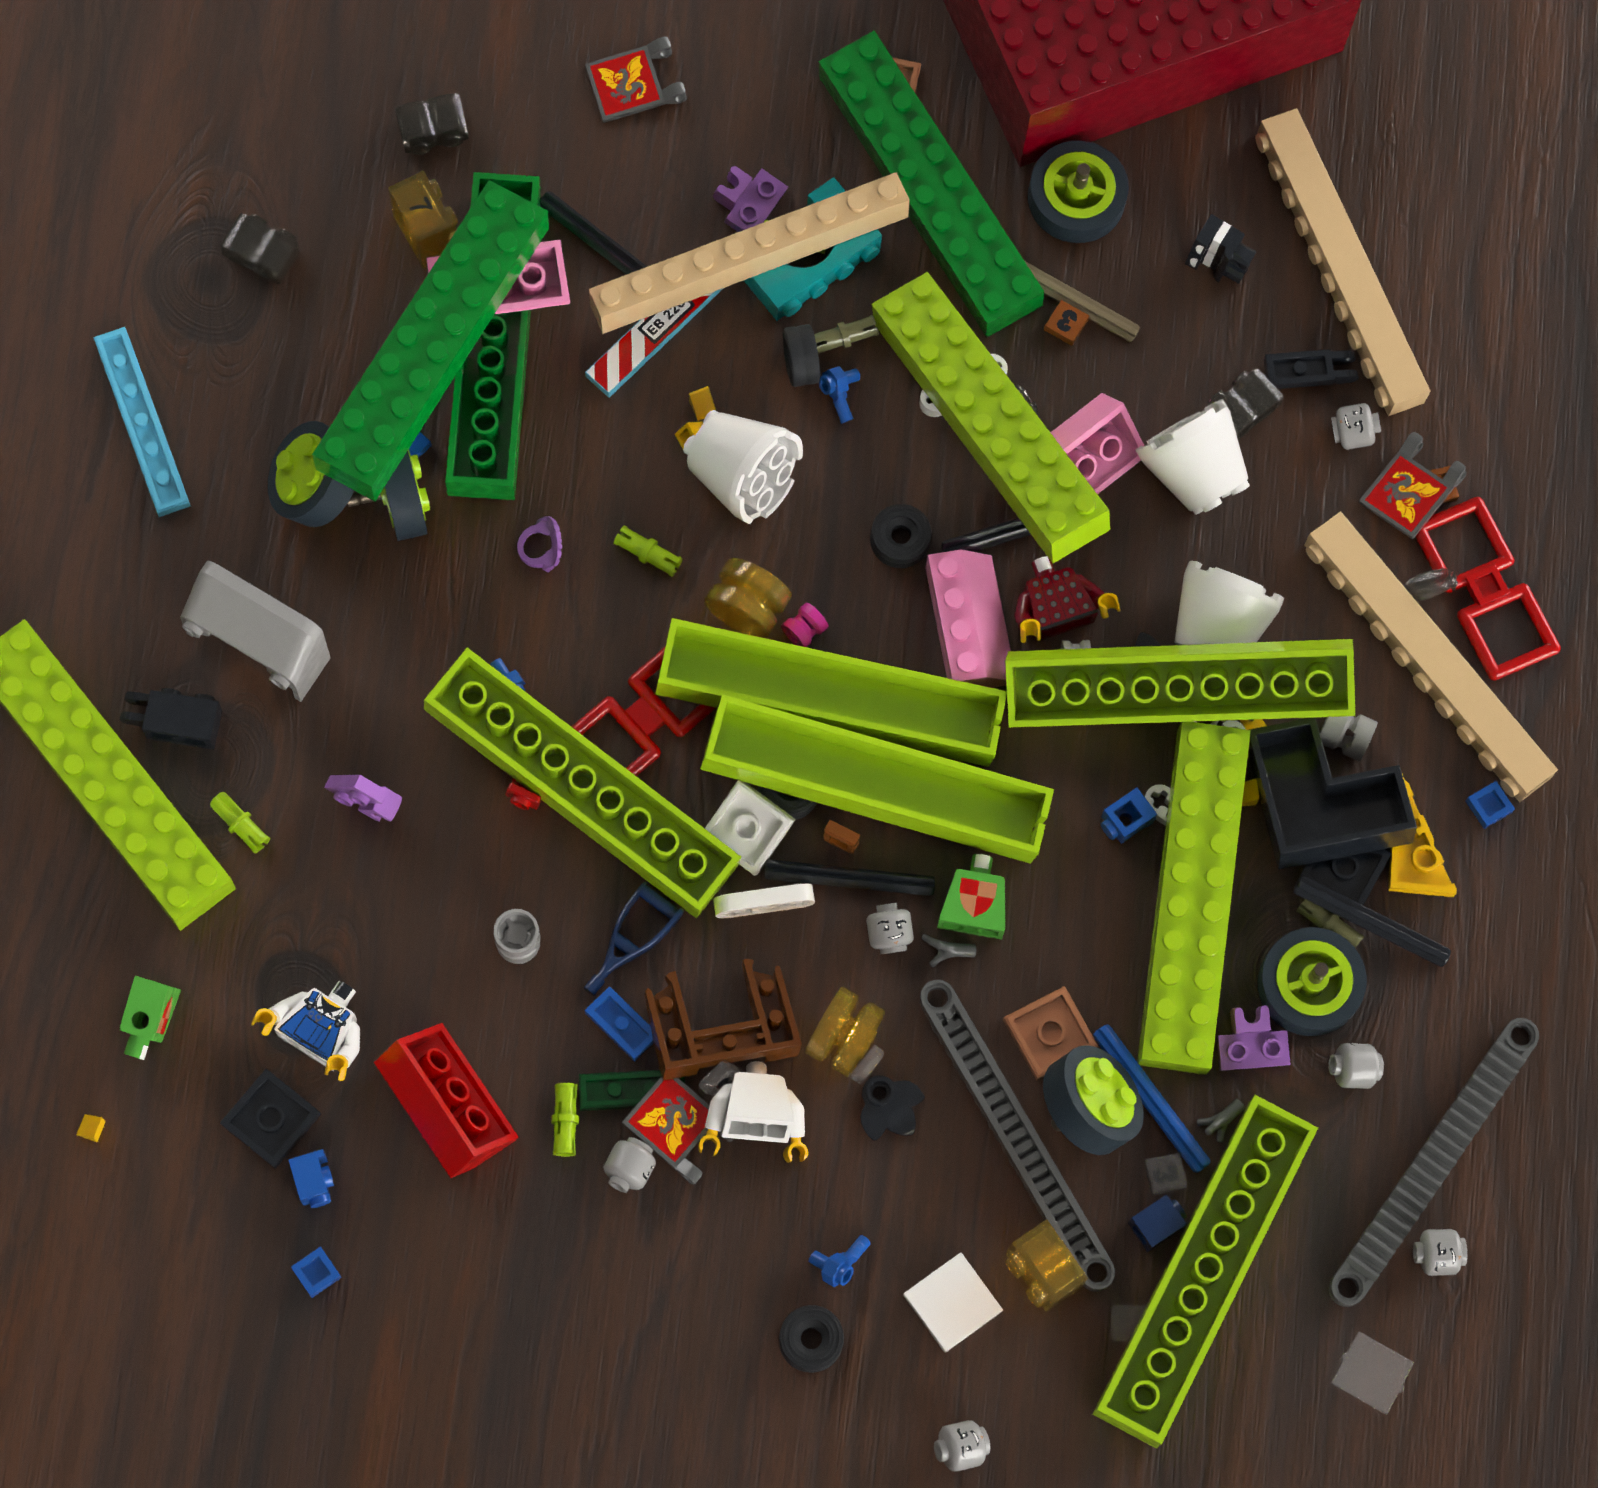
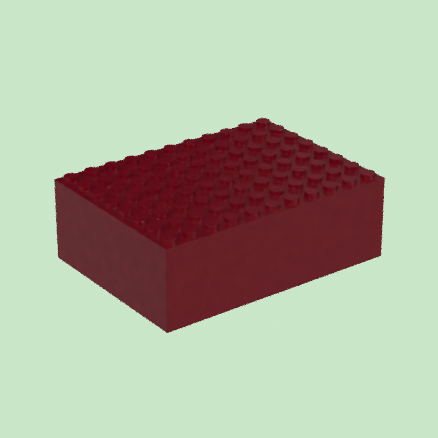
(1112, 64)

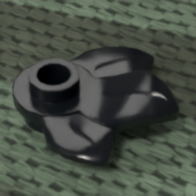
(893, 1111)

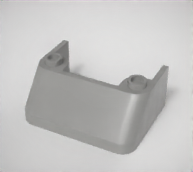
(257, 626)

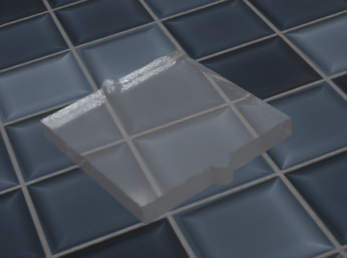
(1372, 1373)

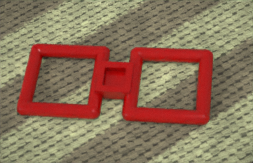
(1489, 590)
(644, 715)

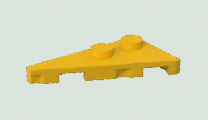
(1419, 865)

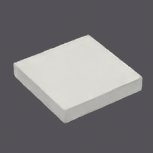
(750, 825)
(953, 1302)

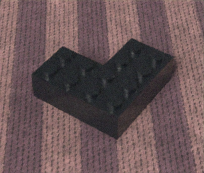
(1319, 815)

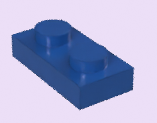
(621, 1023)

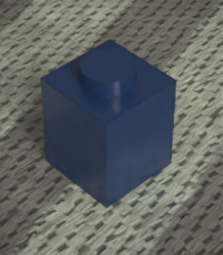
(1158, 1222)

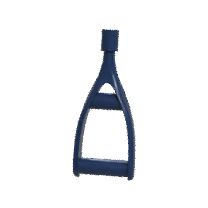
(626, 946)

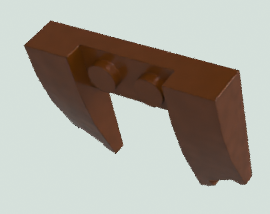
(683, 1051)

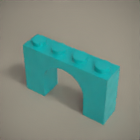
(788, 287)

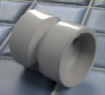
(1334, 735)
(517, 936)

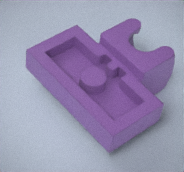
(750, 200)
(373, 800)
(1252, 1043)

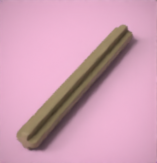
(1098, 313)

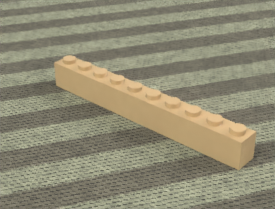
(749, 253)
(1342, 263)
(1429, 657)

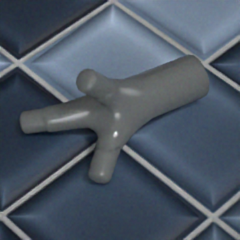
(949, 950)
(1222, 1119)

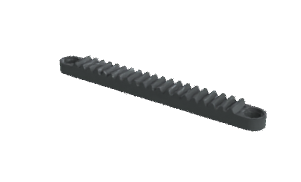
(1014, 1131)
(1433, 1162)

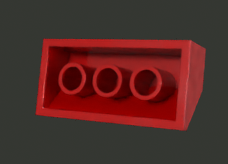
(445, 1099)

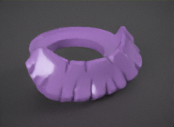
(550, 559)

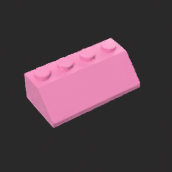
(540, 282)
(1100, 441)
(969, 616)

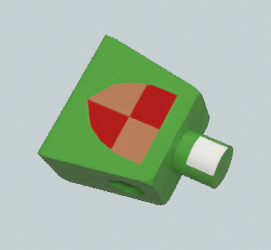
(975, 901)
(149, 1000)

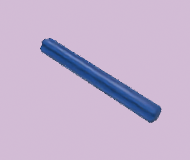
(1154, 1101)

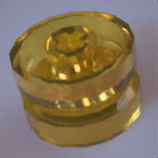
(747, 598)
(850, 1034)

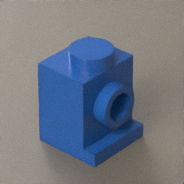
(1135, 808)
(312, 1179)

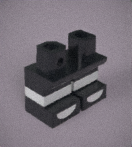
(1222, 250)

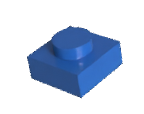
(1490, 804)
(316, 1272)

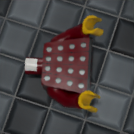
(1059, 602)

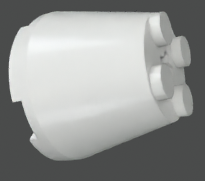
(1198, 458)
(744, 463)
(1222, 608)

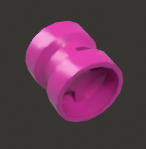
(804, 625)

